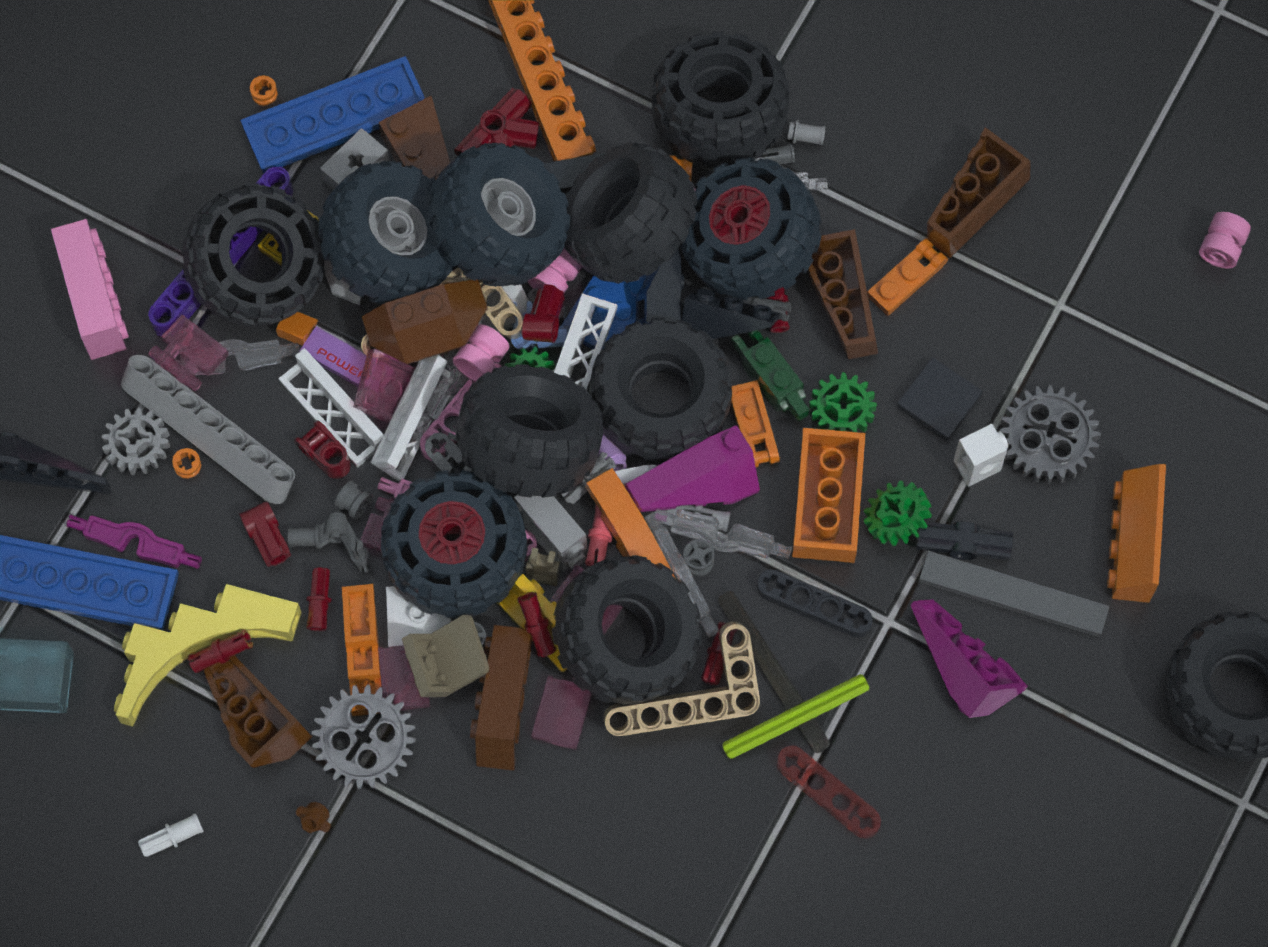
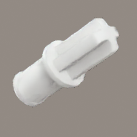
(170, 835)

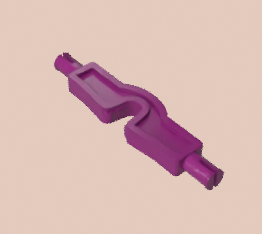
(119, 535)

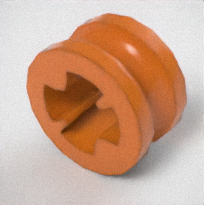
(256, 86)
(177, 461)

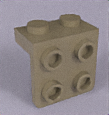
(446, 657)

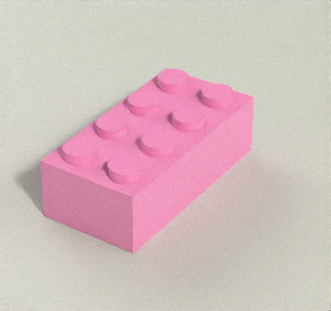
(90, 288)

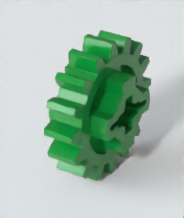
(854, 404)
(897, 513)

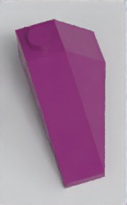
(708, 472)
(970, 673)

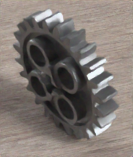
(1056, 410)
(387, 752)

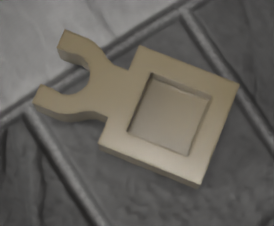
(543, 568)

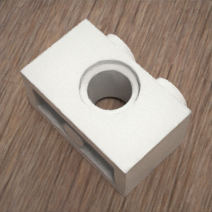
(981, 454)

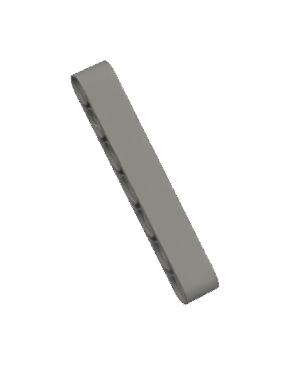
(208, 429)

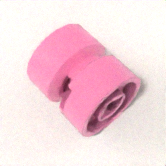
(1225, 238)
(558, 273)
(481, 353)

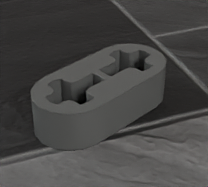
(451, 448)

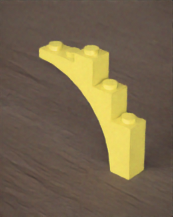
(194, 629)

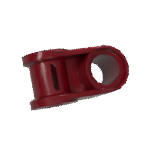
(320, 447)

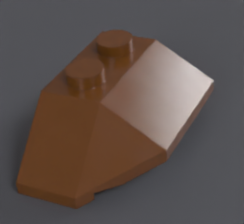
(427, 321)

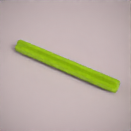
(795, 716)

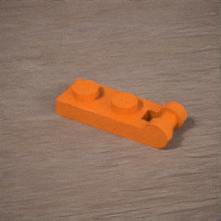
(906, 277)
(754, 421)

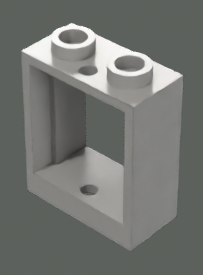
(554, 529)

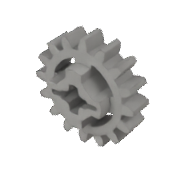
(145, 450)

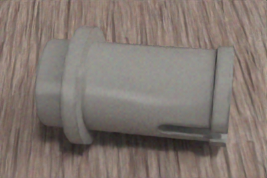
(805, 133)

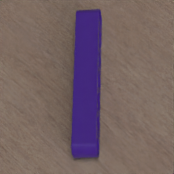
(167, 302)

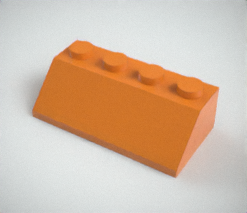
(1137, 533)

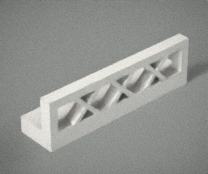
(576, 336)
(337, 397)
(406, 418)

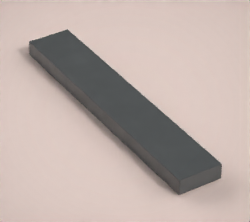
(1014, 594)

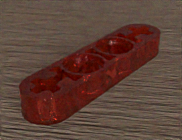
(825, 795)

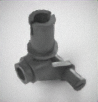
(333, 530)

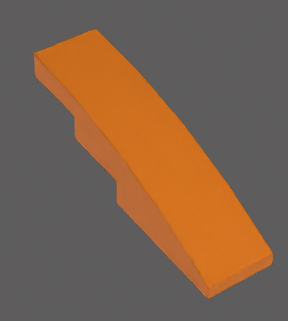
(624, 518)
(361, 640)

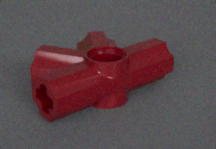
(507, 117)

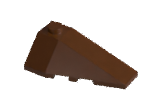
(254, 718)

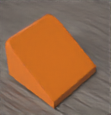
(296, 328)

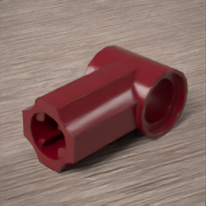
(543, 320)
(263, 528)

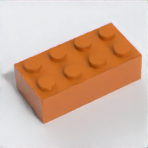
(829, 495)

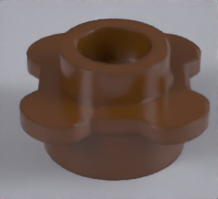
(314, 817)

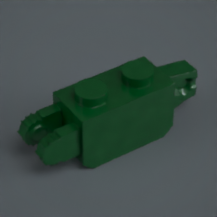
(775, 376)

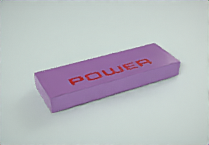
(335, 355)

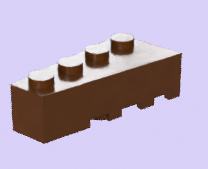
(416, 138)
(978, 191)
(843, 293)
(502, 697)

